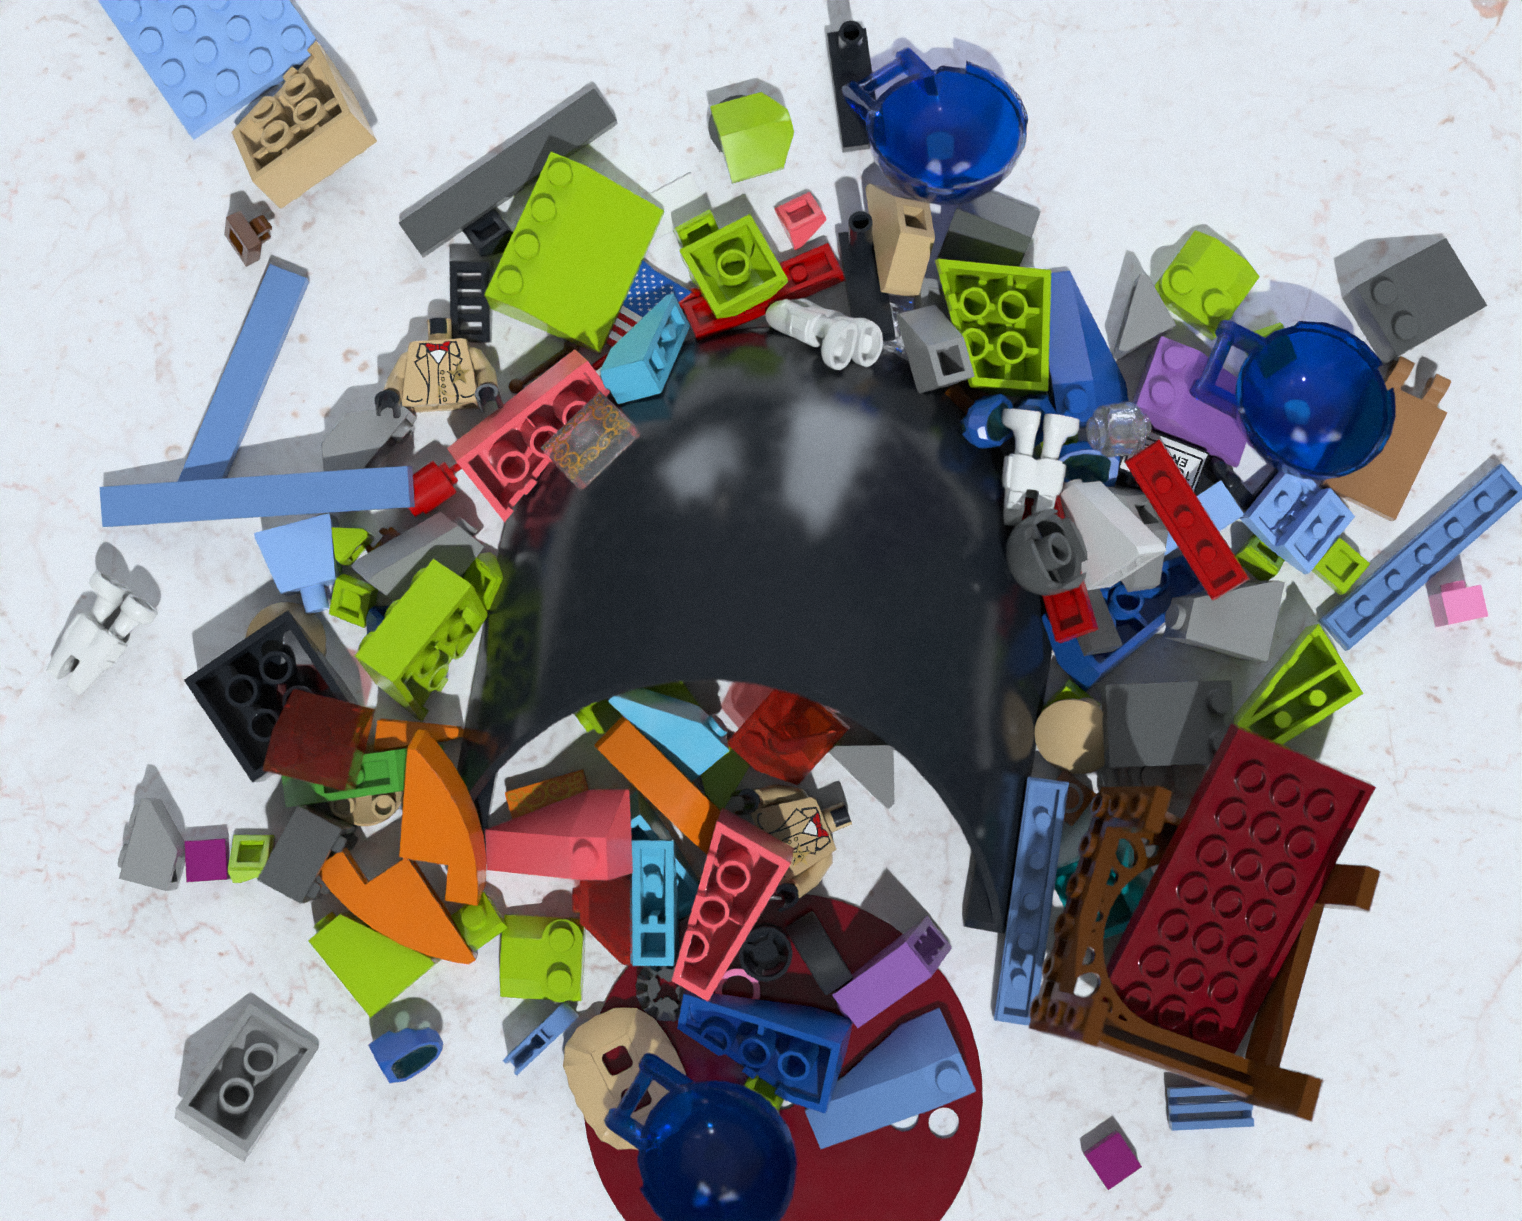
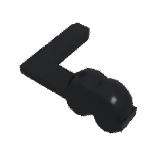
(1218, 470)

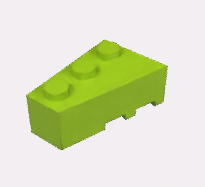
(1299, 689)

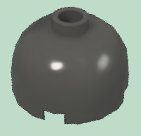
(1046, 553)

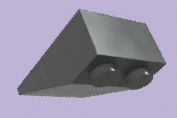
(1414, 301)
(1165, 722)

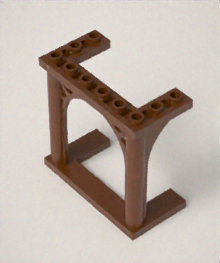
(1058, 1012)

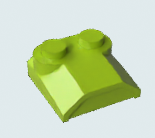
(734, 268)
(1205, 283)
(542, 958)

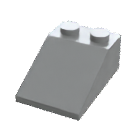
(245, 1082)

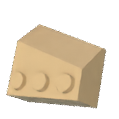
(303, 130)

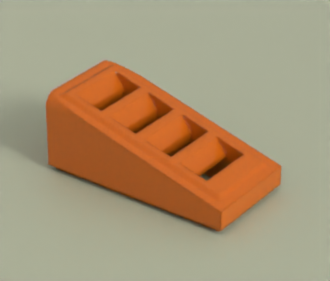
(398, 734)

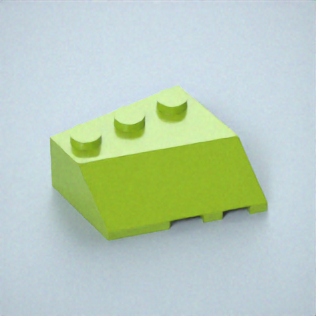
(1003, 323)
(421, 637)

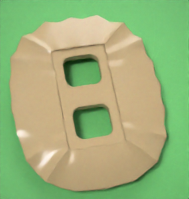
(588, 1077)

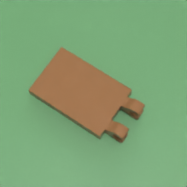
(1389, 477)

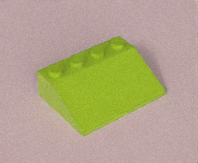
(573, 254)

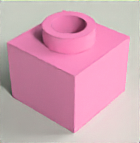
(1457, 603)

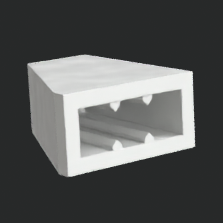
(1112, 534)

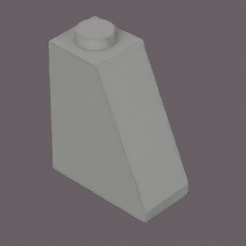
(397, 561)
(1233, 625)

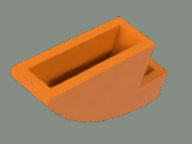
(660, 782)
(442, 820)
(398, 906)

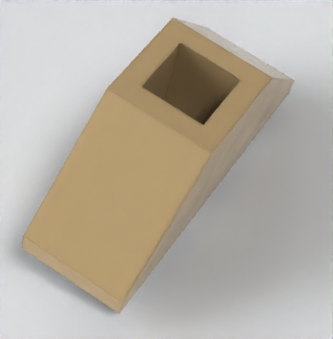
(900, 238)

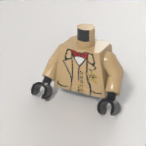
(439, 375)
(800, 823)

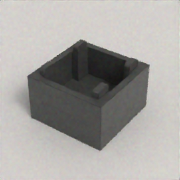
(302, 850)

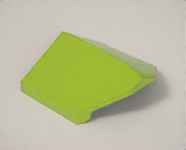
(753, 135)

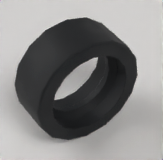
(818, 953)

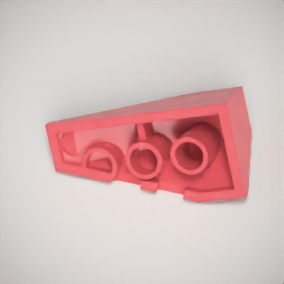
(568, 839)

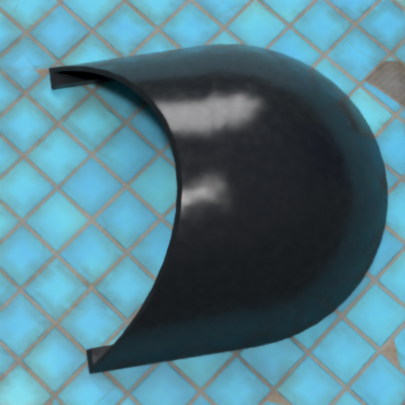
(790, 542)

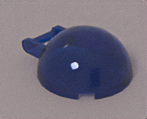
(941, 130)
(1303, 397)
(707, 1148)

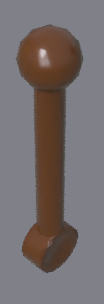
(517, 385)

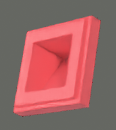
(800, 219)

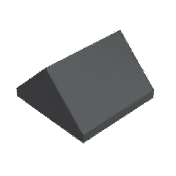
(990, 231)

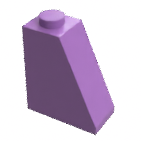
(893, 972)

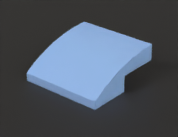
(1297, 520)

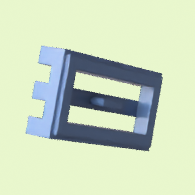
(1174, 1109)

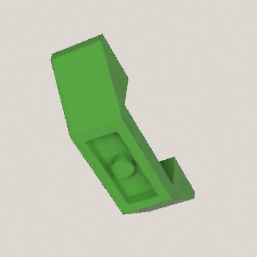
(378, 774)

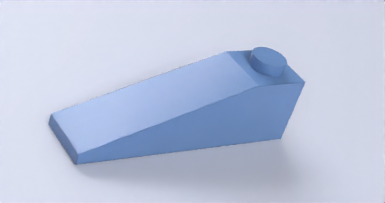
(897, 1080)

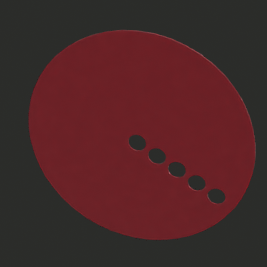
(861, 1179)

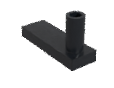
(849, 62)
(861, 275)

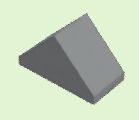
(1143, 319)
(870, 767)

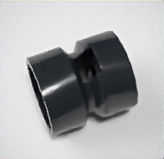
(766, 952)

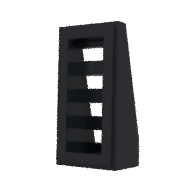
(457, 268)

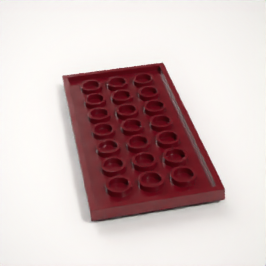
(1234, 888)

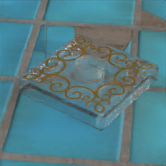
(590, 440)

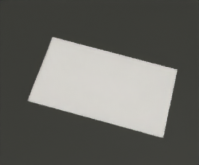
(680, 203)

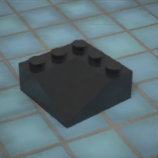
(252, 683)

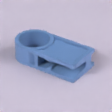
(541, 1037)

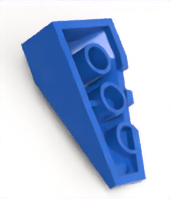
(1079, 359)
(1136, 619)
(782, 1043)

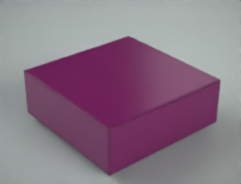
(207, 860)
(1112, 1159)

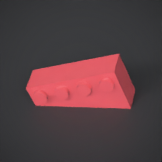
(505, 448)
(733, 891)

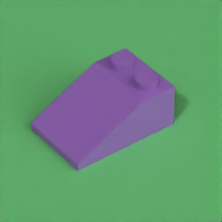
(1176, 413)

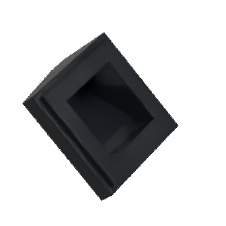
(489, 234)

